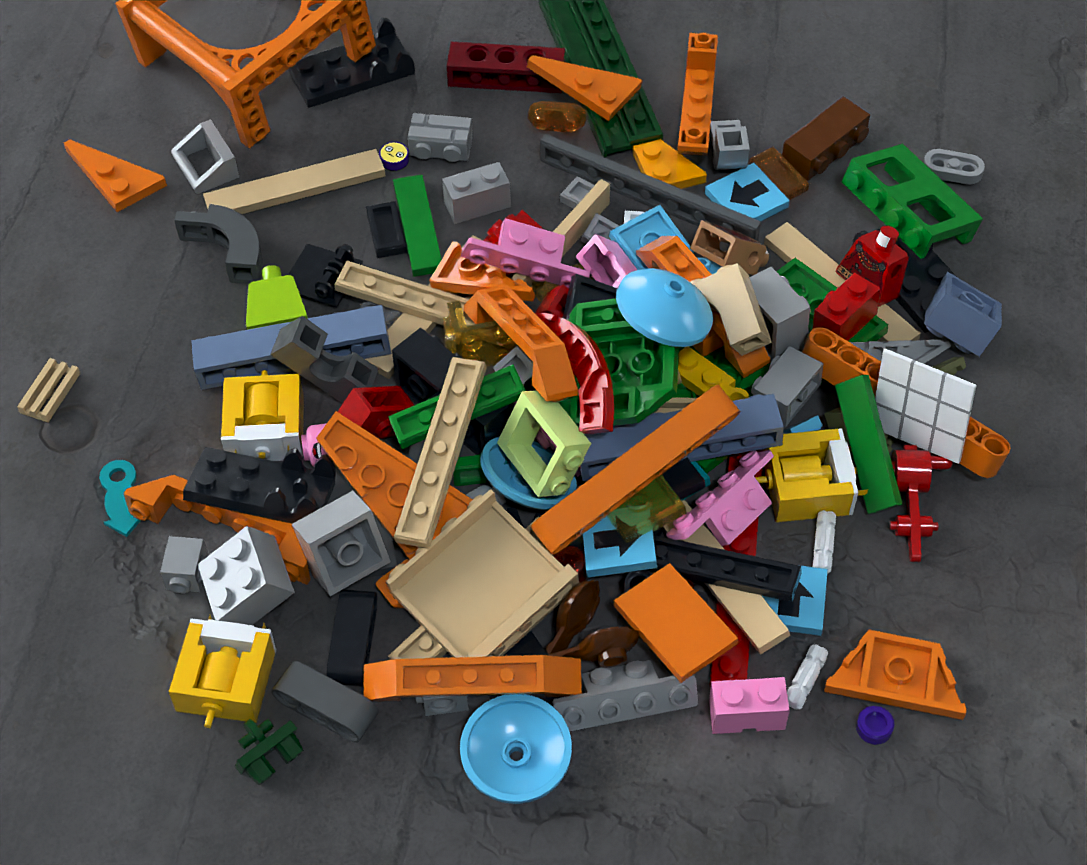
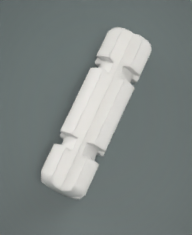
(824, 540)
(806, 676)

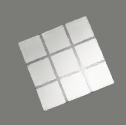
(924, 405)

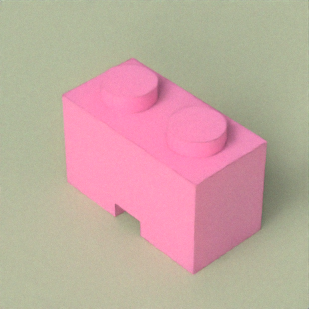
(605, 261)
(748, 705)

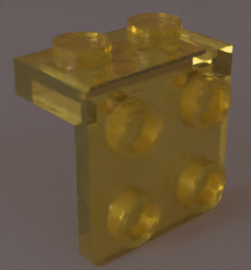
(475, 342)

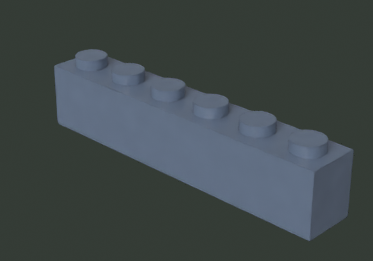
(249, 350)
(753, 429)

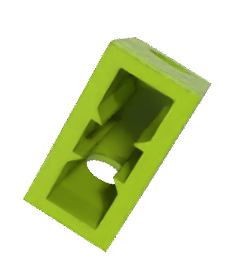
(273, 300)

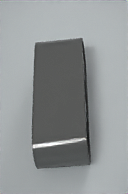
(325, 701)

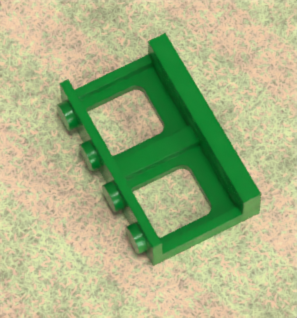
(915, 185)

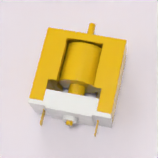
(263, 415)
(804, 486)
(223, 670)

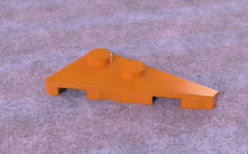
(594, 88)
(115, 178)
(465, 277)

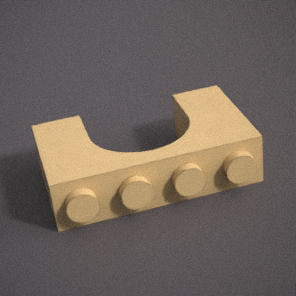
(735, 300)

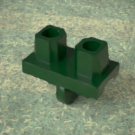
(282, 741)

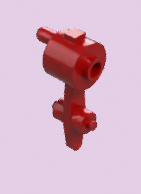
(914, 475)

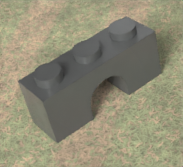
(301, 349)

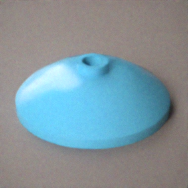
(664, 307)
(508, 483)
(509, 726)

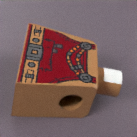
(742, 249)

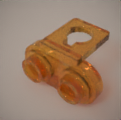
(557, 116)

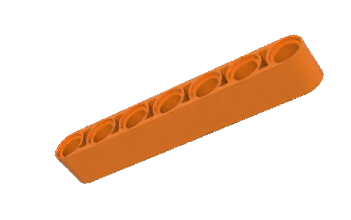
(983, 448)
(635, 469)

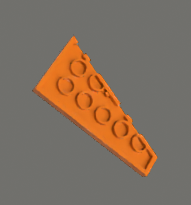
(380, 475)

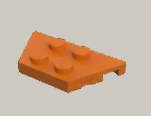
(898, 674)

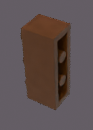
(826, 138)

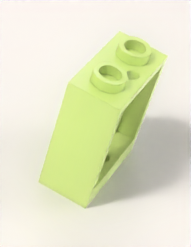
(520, 431)

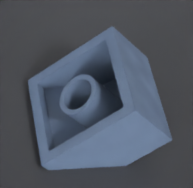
(963, 315)

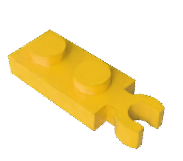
(701, 375)

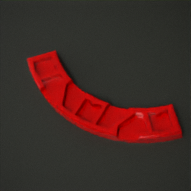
(592, 373)

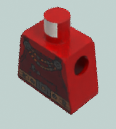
(878, 261)

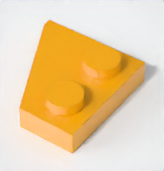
(665, 164)

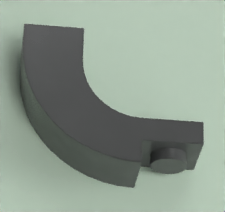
(229, 230)

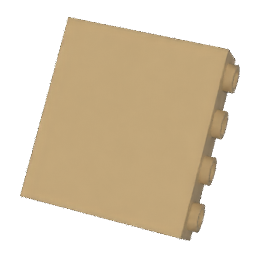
(481, 582)

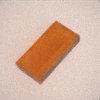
(781, 173)

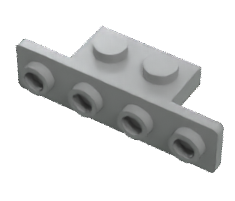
(624, 695)

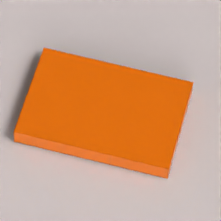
(675, 622)

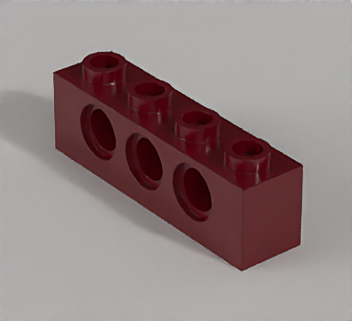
(498, 67)

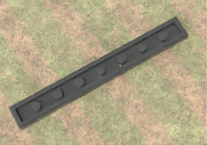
(643, 187)

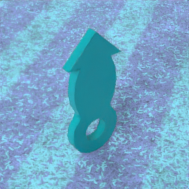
(115, 502)

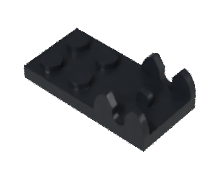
(334, 75)
(919, 282)
(261, 486)

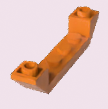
(698, 94)
(674, 256)
(551, 365)
(155, 497)
(472, 677)

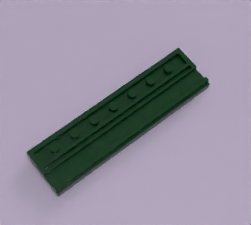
(594, 42)

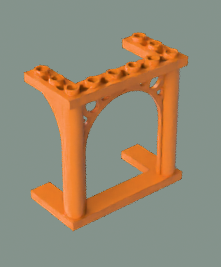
(154, 32)

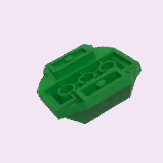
(645, 368)

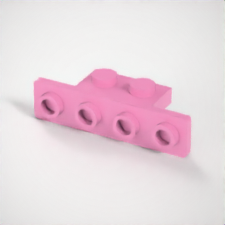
(526, 252)
(730, 505)

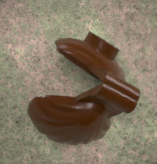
(574, 614)

